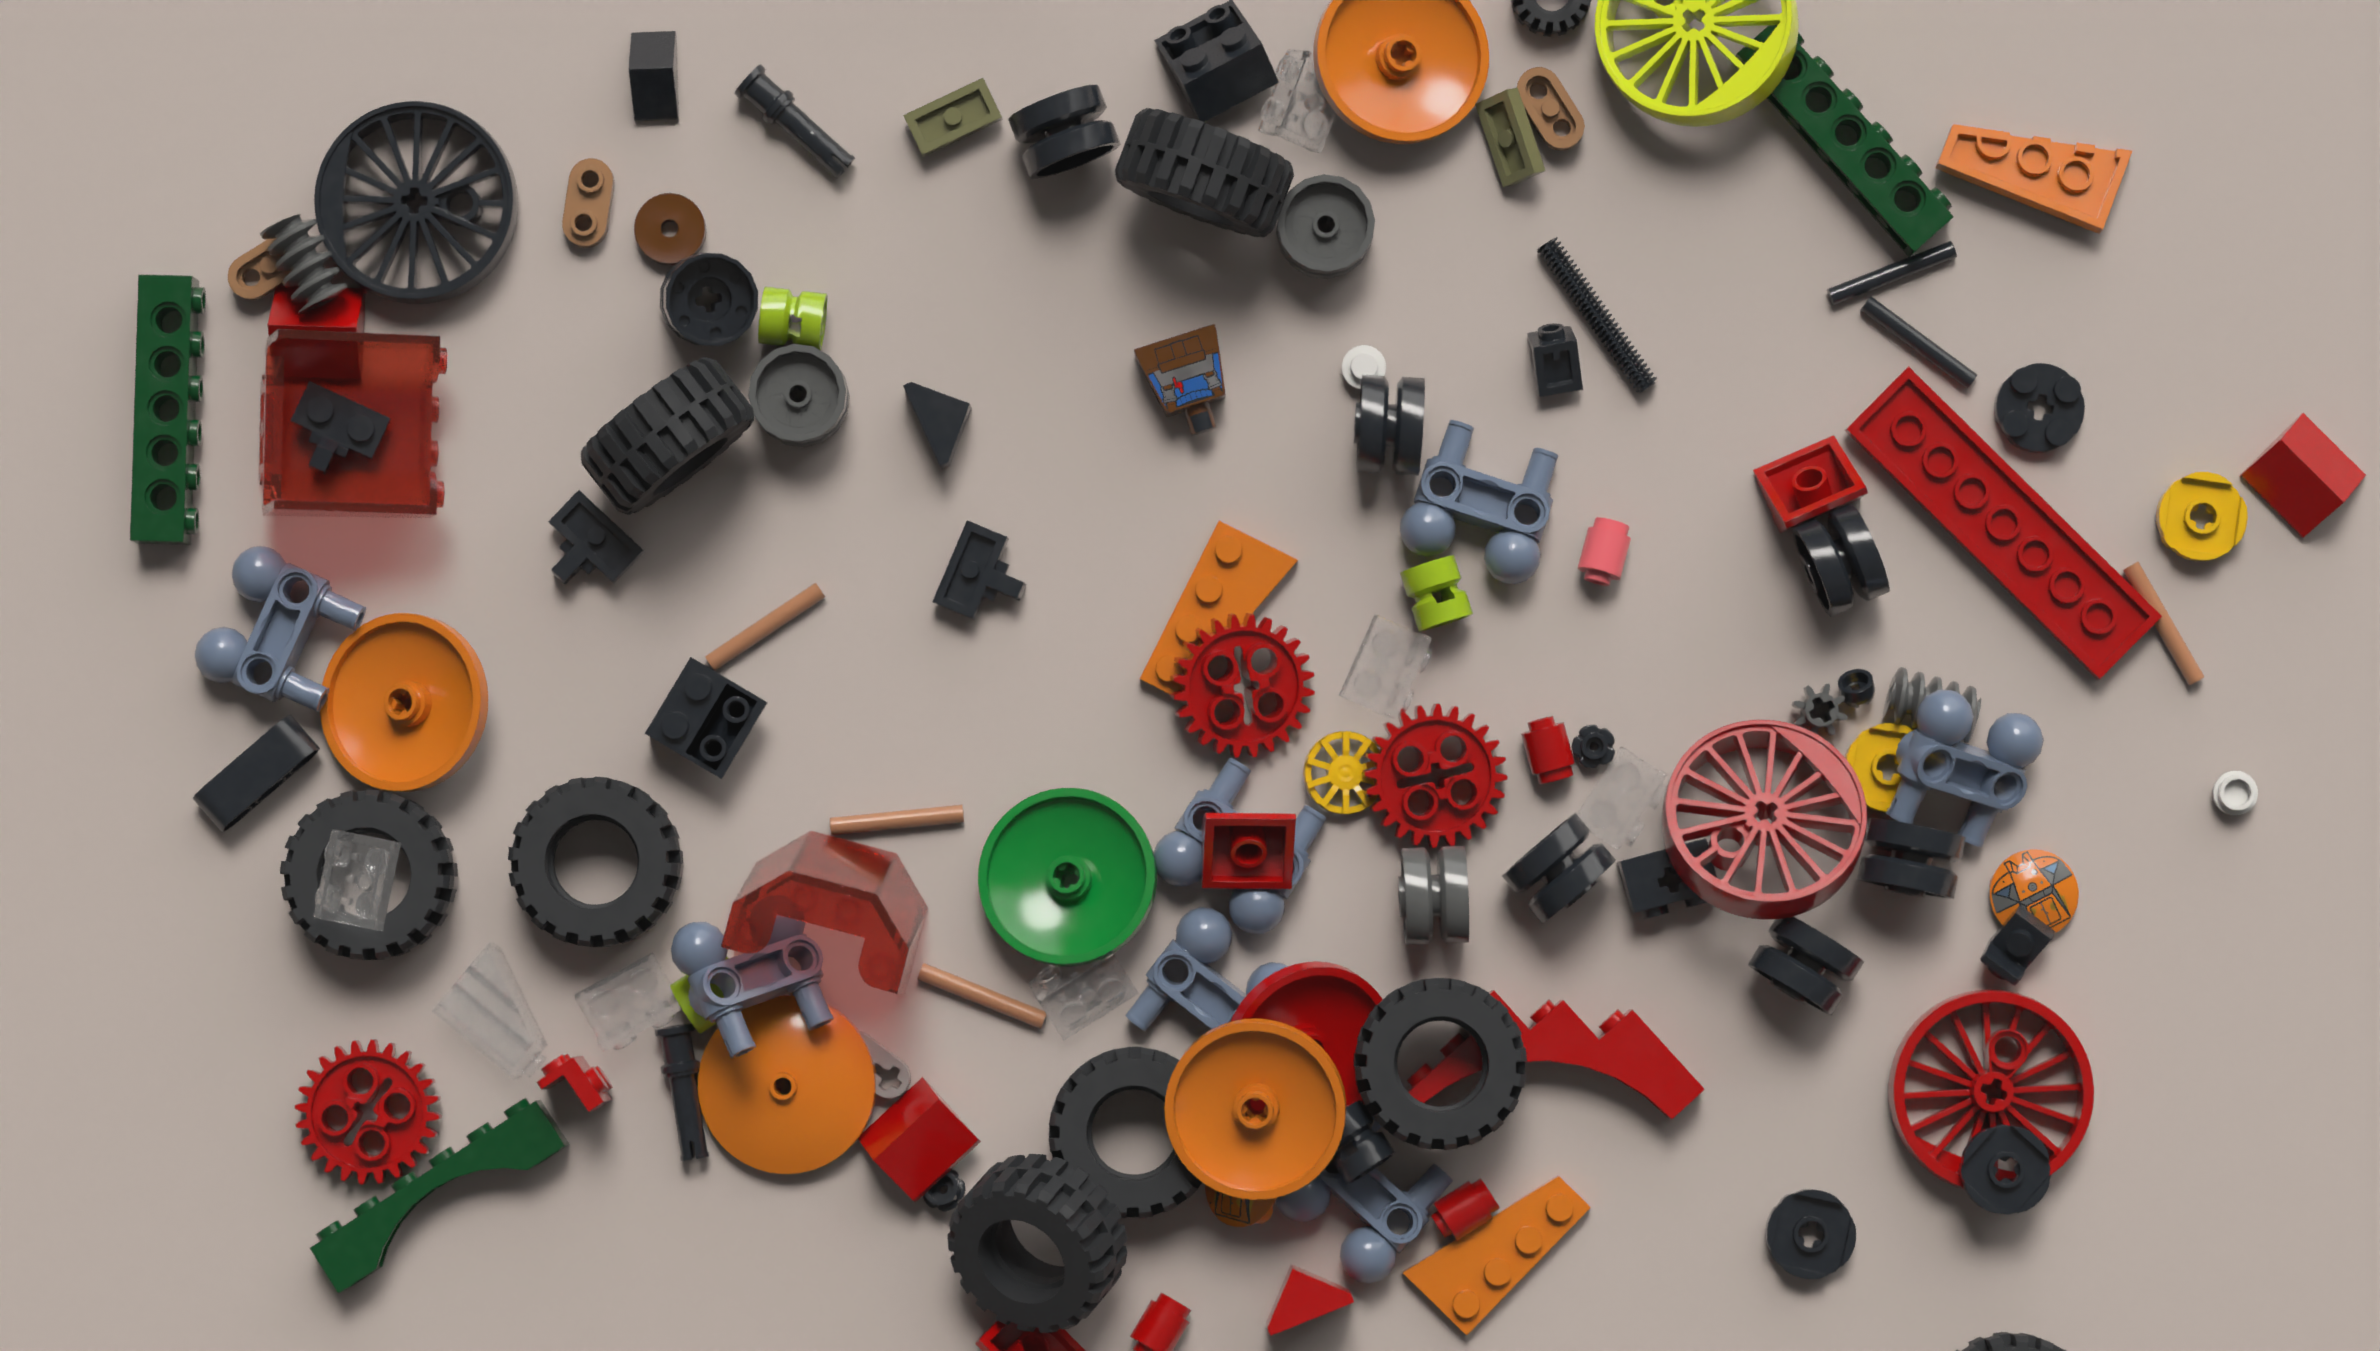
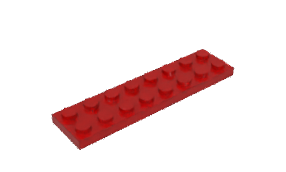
(2003, 523)

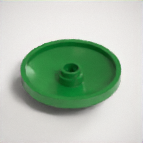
(1043, 844)

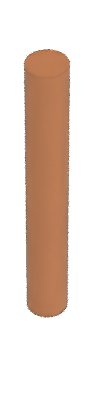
(2165, 625)
(765, 626)
(896, 819)
(982, 995)

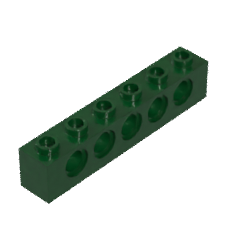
(1907, 229)
(155, 299)

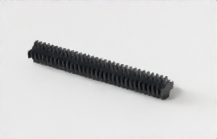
(1596, 315)

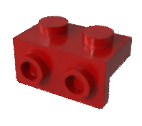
(587, 1081)

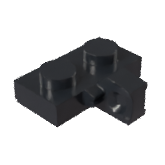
(337, 426)
(591, 541)
(976, 572)

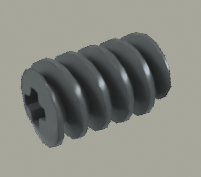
(303, 262)
(1906, 697)

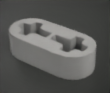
(887, 1060)

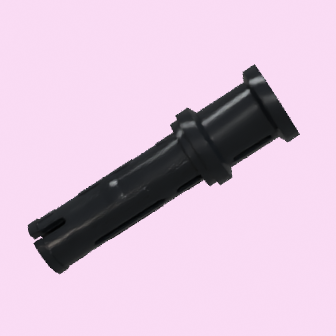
(779, 108)
(681, 1069)

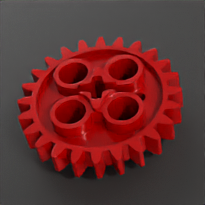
(1281, 677)
(1443, 814)
(335, 1087)

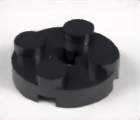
(2018, 421)
(1979, 1172)
(1823, 1256)

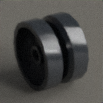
(1064, 131)
(1387, 424)
(1841, 560)
(1911, 858)
(1560, 870)
(1803, 967)

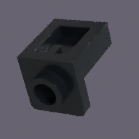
(1555, 359)
(2016, 945)

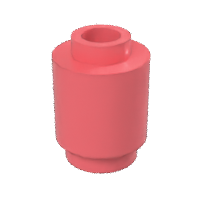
(1604, 551)

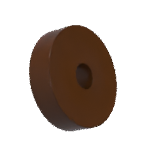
(664, 209)

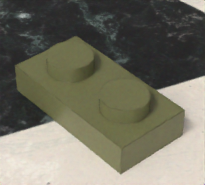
(953, 117)
(1510, 137)

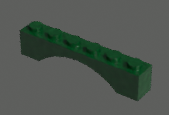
(361, 1245)

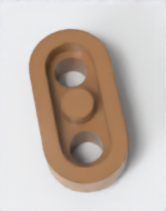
(1551, 109)
(589, 202)
(264, 263)

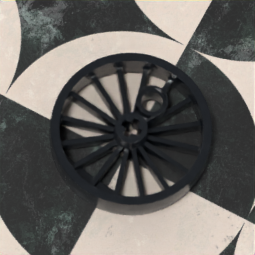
(331, 197)

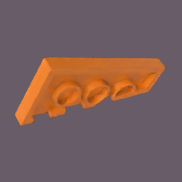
(2049, 176)
(1229, 578)
(1483, 1266)

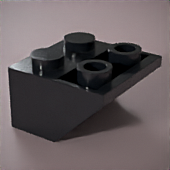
(1217, 60)
(706, 718)

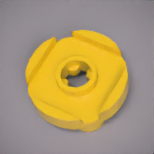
(2221, 501)
(1865, 752)

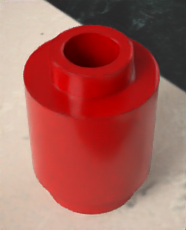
(1548, 750)
(1464, 1209)
(1161, 1325)

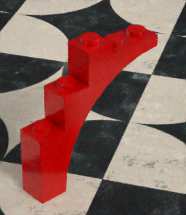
(1624, 1051)

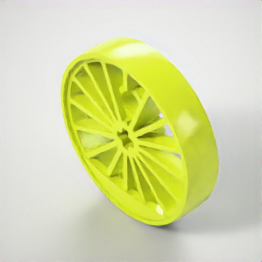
(1733, 98)

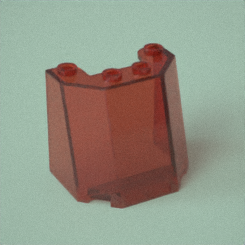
(372, 369)
(840, 889)

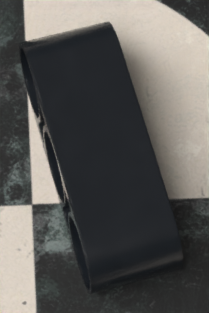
(256, 773)

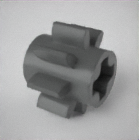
(1822, 697)

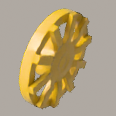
(1342, 772)

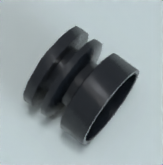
(728, 316)

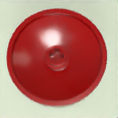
(1324, 1004)

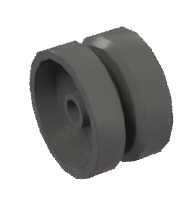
(1318, 252)
(806, 421)
(1434, 895)

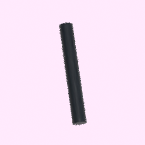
(1891, 273)
(1919, 342)

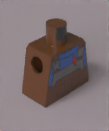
(1185, 375)

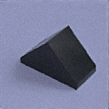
(654, 76)
(941, 419)

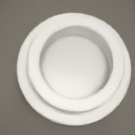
(1362, 361)
(2235, 793)

